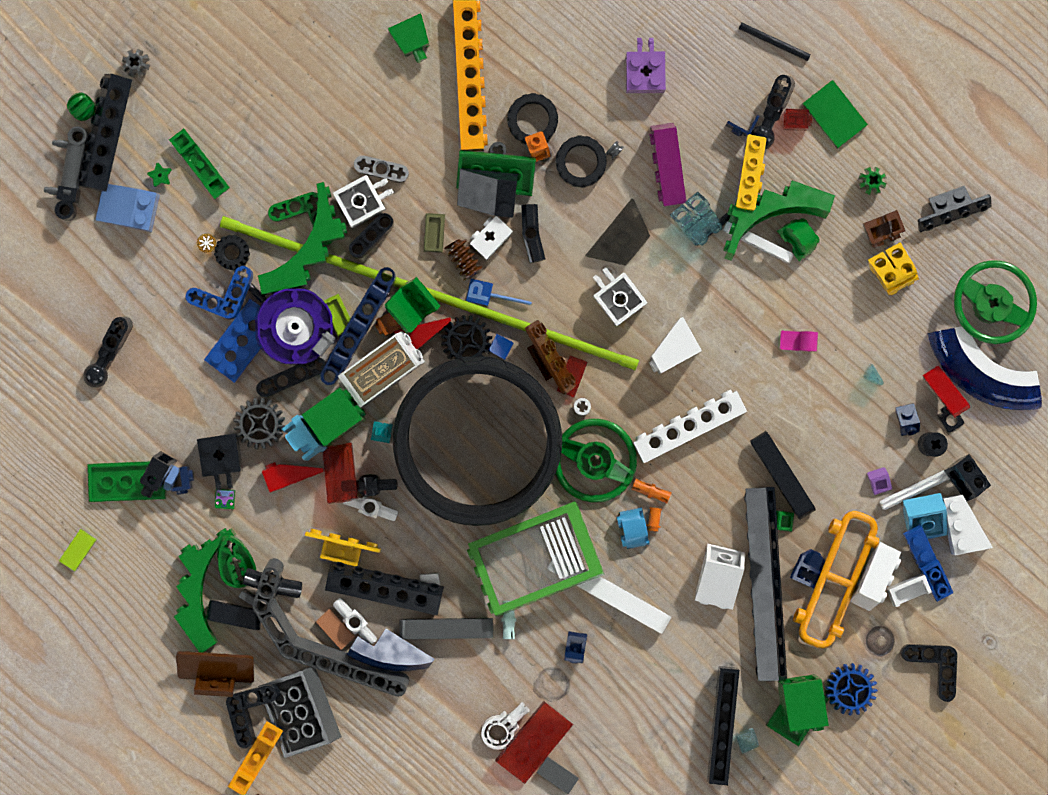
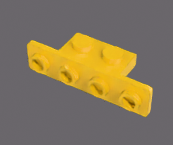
(751, 172)
(341, 550)

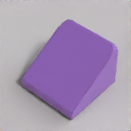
(879, 481)

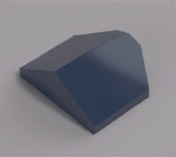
(808, 568)

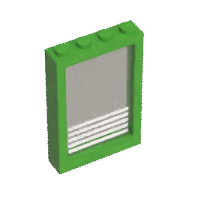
(535, 559)

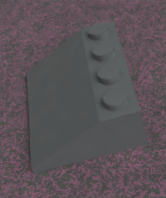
(302, 712)

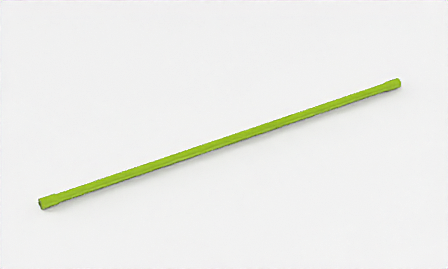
(622, 360)

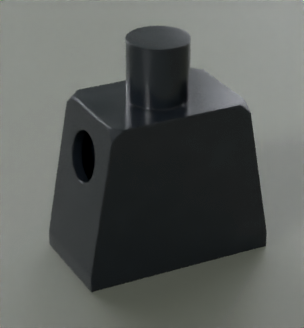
(159, 468)

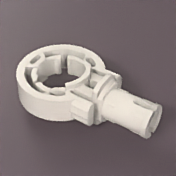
(501, 720)

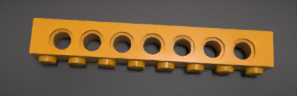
(469, 142)

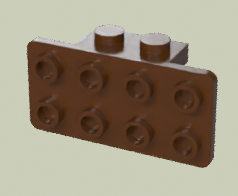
(547, 358)
(215, 672)

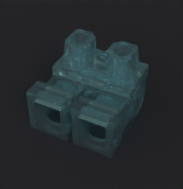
(698, 220)

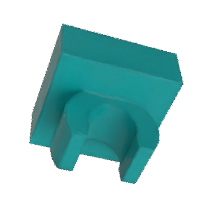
(381, 432)

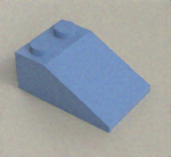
(128, 207)

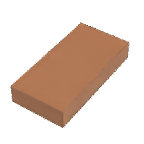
(335, 629)

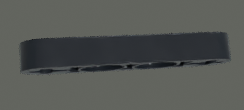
(292, 379)

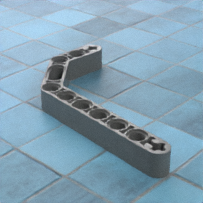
(394, 681)

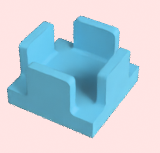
(302, 437)

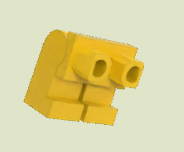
(894, 270)

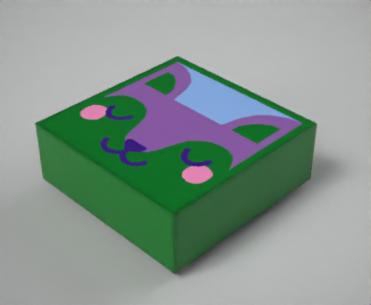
(225, 499)

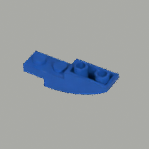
(928, 563)

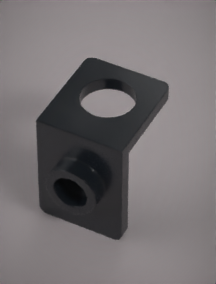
(943, 416)

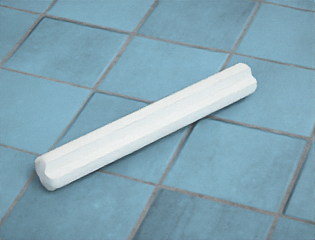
(914, 490)

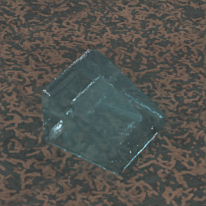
(872, 375)

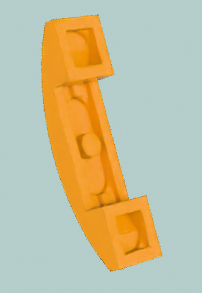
(255, 758)

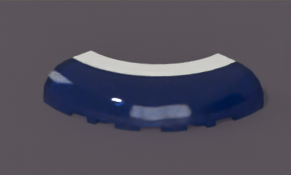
(981, 376)

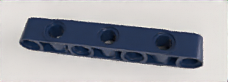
(358, 326)

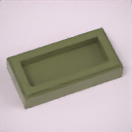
(434, 232)

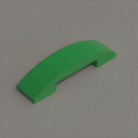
(199, 163)

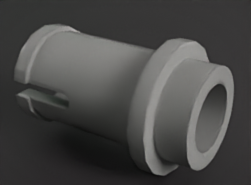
(323, 344)

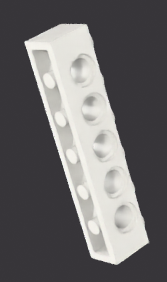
(735, 408)

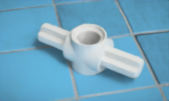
(380, 510)
(347, 613)

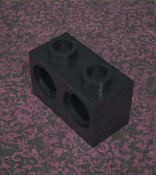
(967, 477)

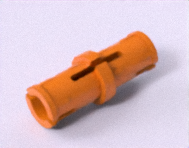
(651, 491)

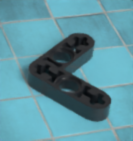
(937, 658)
(244, 704)

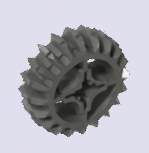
(248, 435)

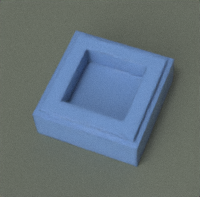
(171, 478)

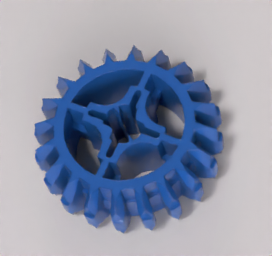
(860, 687)

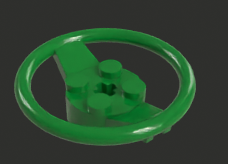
(1005, 308)
(609, 466)

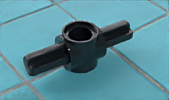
(372, 484)

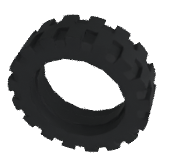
(532, 98)
(594, 146)

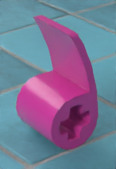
(799, 341)

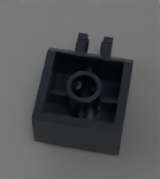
(213, 466)

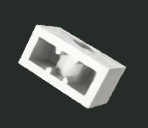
(501, 234)

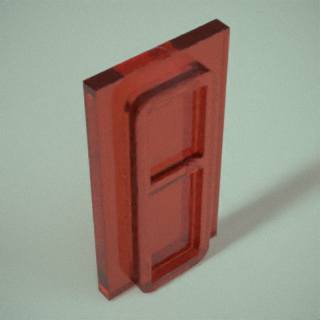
(340, 473)

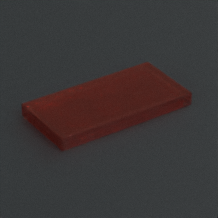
(534, 742)

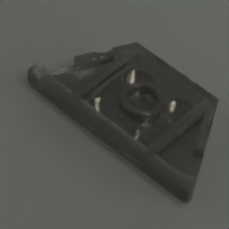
(622, 237)

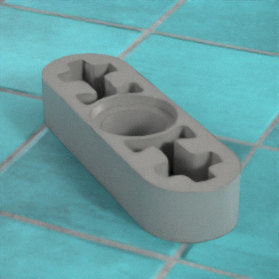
(368, 160)

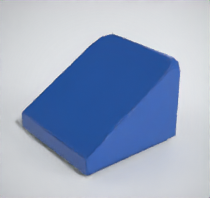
(501, 346)

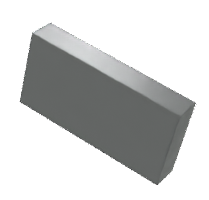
(557, 775)

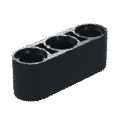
(374, 226)
(233, 615)

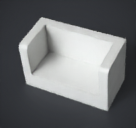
(908, 589)

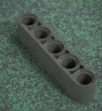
(446, 628)

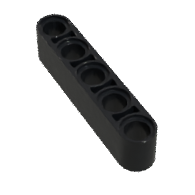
(782, 475)

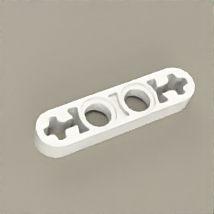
(763, 245)

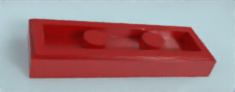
(946, 391)

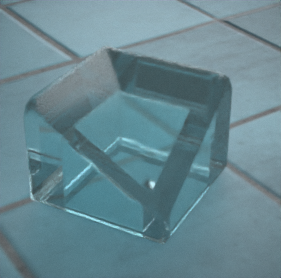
(747, 740)

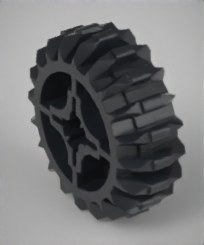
(474, 325)

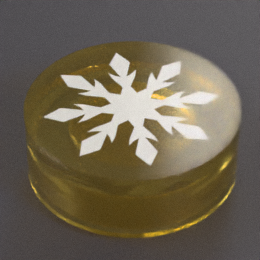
(206, 243)

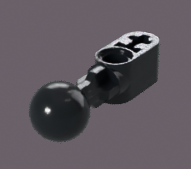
(773, 113)
(96, 374)

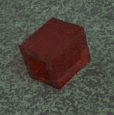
(797, 119)

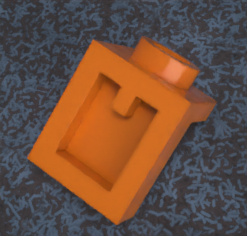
(538, 146)
(387, 324)

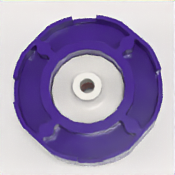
(275, 320)

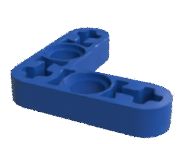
(223, 303)

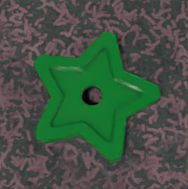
(160, 170)

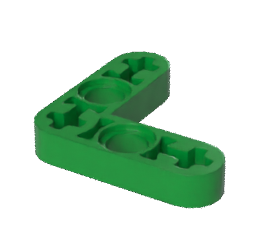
(305, 207)

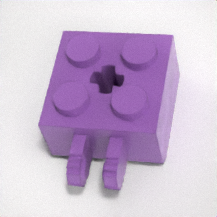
(653, 62)

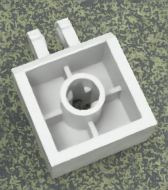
(365, 190)
(620, 286)

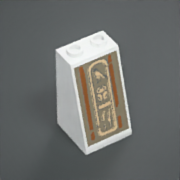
(381, 368)

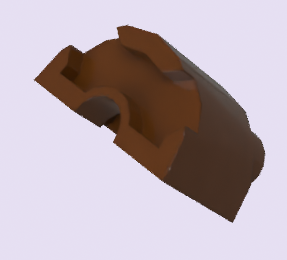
(884, 227)

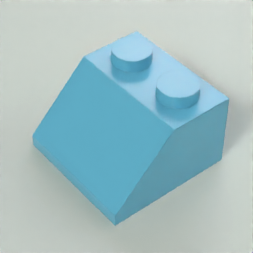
(928, 512)

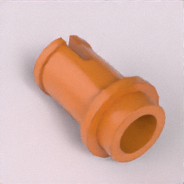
(654, 519)

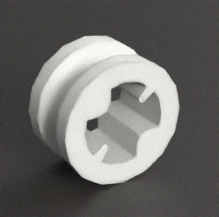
(577, 410)

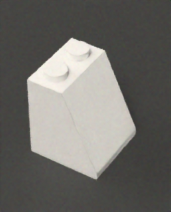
(674, 348)
(720, 576)

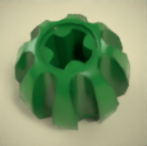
(81, 106)
(878, 182)

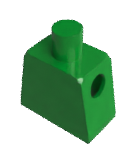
(411, 37)

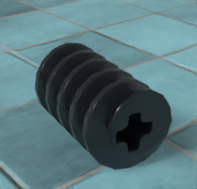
(940, 443)

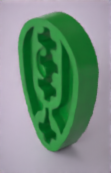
(225, 564)

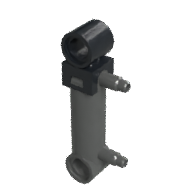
(69, 190)

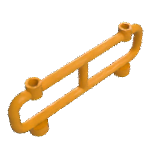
(838, 529)

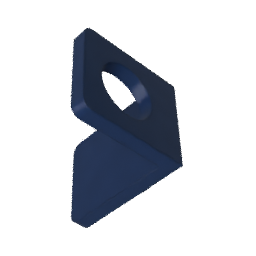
(740, 131)

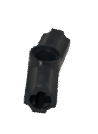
(530, 221)
(286, 587)

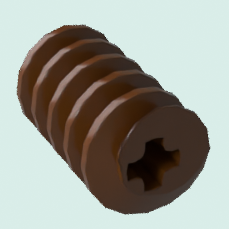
(463, 258)

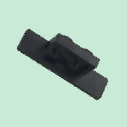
(952, 206)

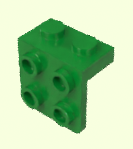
(411, 304)

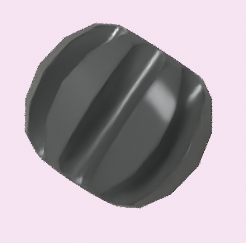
(133, 68)

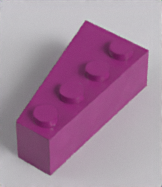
(668, 163)

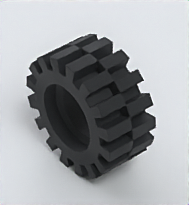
(243, 252)

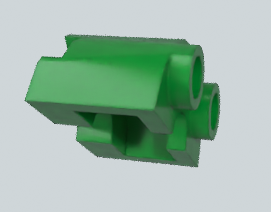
(800, 236)

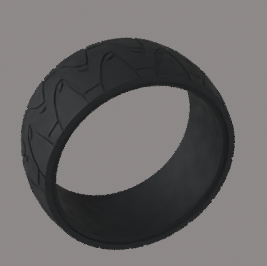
(476, 514)

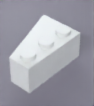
(963, 528)
(876, 577)

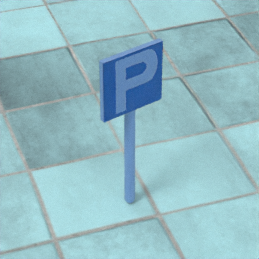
(480, 293)

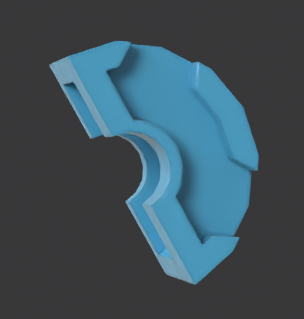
(634, 528)

